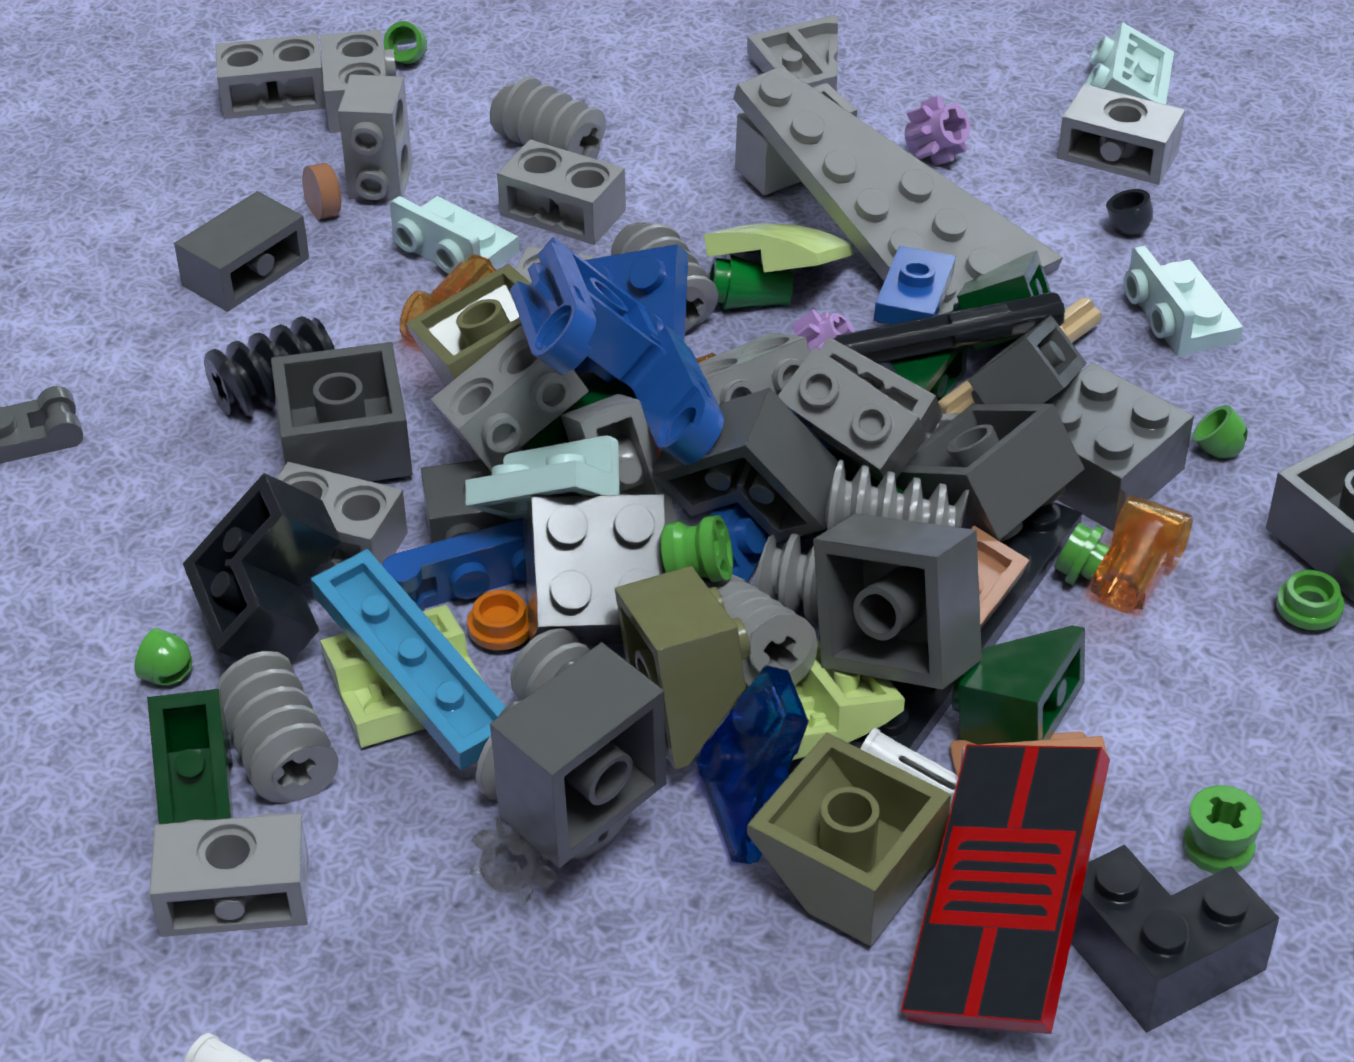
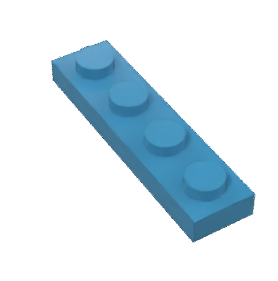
(410, 655)

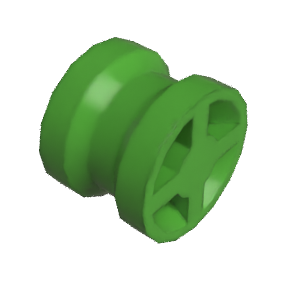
(702, 546)
(1222, 828)

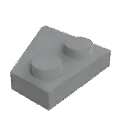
(803, 49)

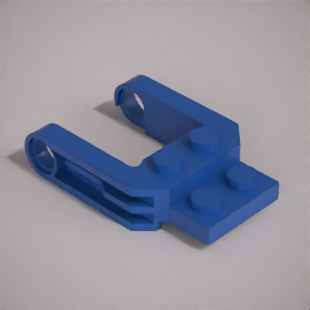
(582, 316)

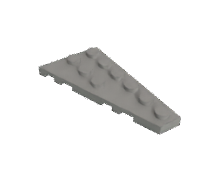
(878, 188)

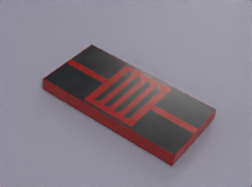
(1007, 888)

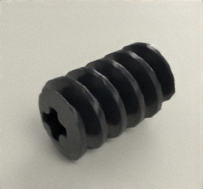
(248, 369)

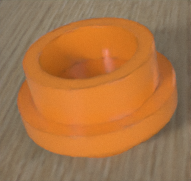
(499, 620)

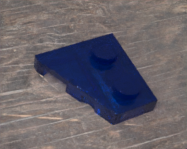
(752, 756)

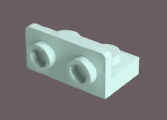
(1131, 65)
(449, 233)
(1180, 304)
(563, 469)

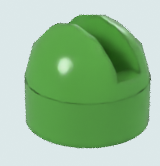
(402, 34)
(1221, 433)
(163, 658)

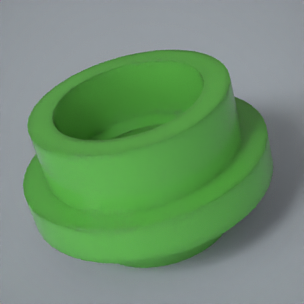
(1082, 553)
(1311, 600)

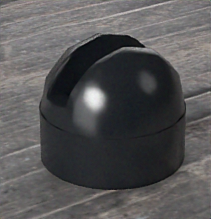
(1130, 211)

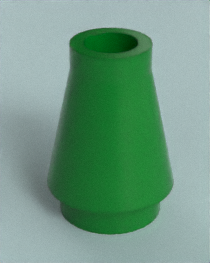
(745, 284)

